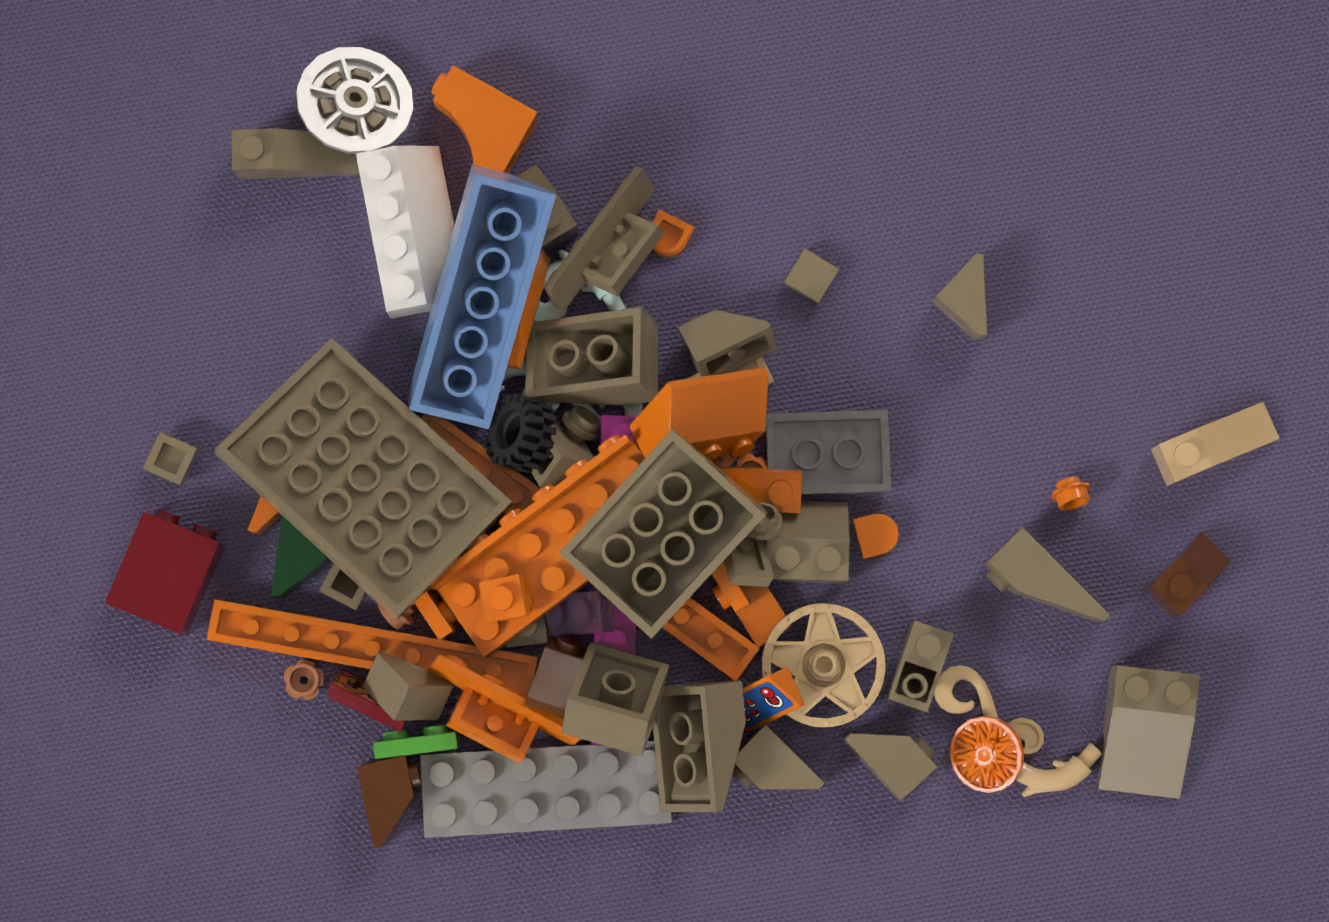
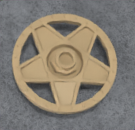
(825, 663)

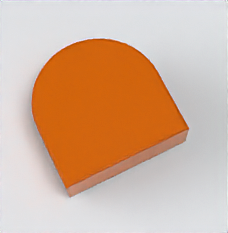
(675, 235)
(875, 534)

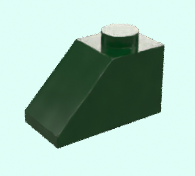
(295, 560)

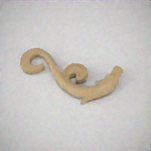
(1037, 780)

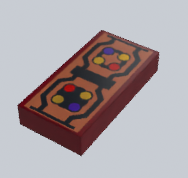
(349, 691)

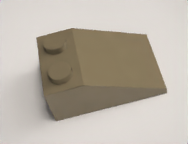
(594, 359)
(1147, 731)
(697, 744)

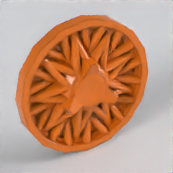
(986, 754)

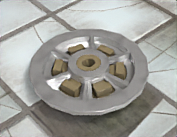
(354, 100)

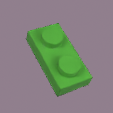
(398, 744)

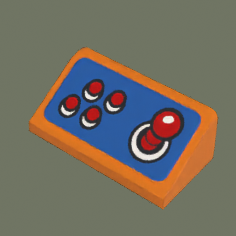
(770, 699)

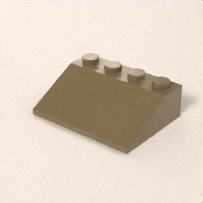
(663, 533)

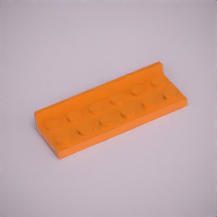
(531, 546)

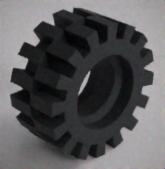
(520, 433)

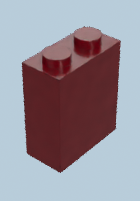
(165, 571)

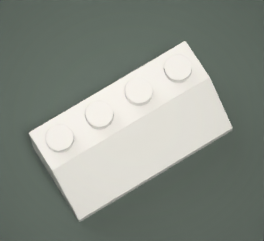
(407, 223)

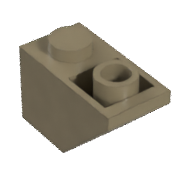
(919, 665)

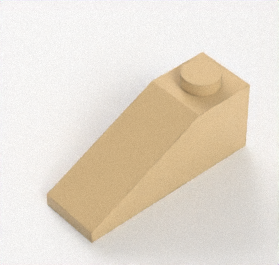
(1214, 443)

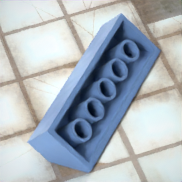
(480, 297)

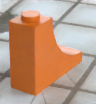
(489, 119)

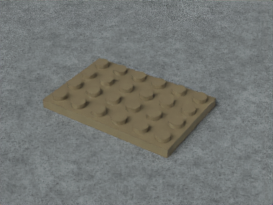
(363, 478)

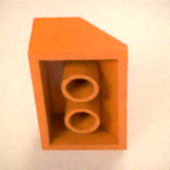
(711, 412)

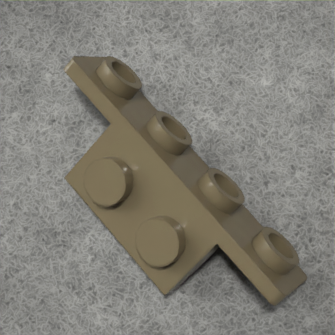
(610, 246)

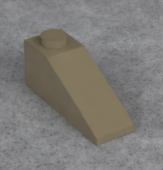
(286, 155)
(1034, 574)

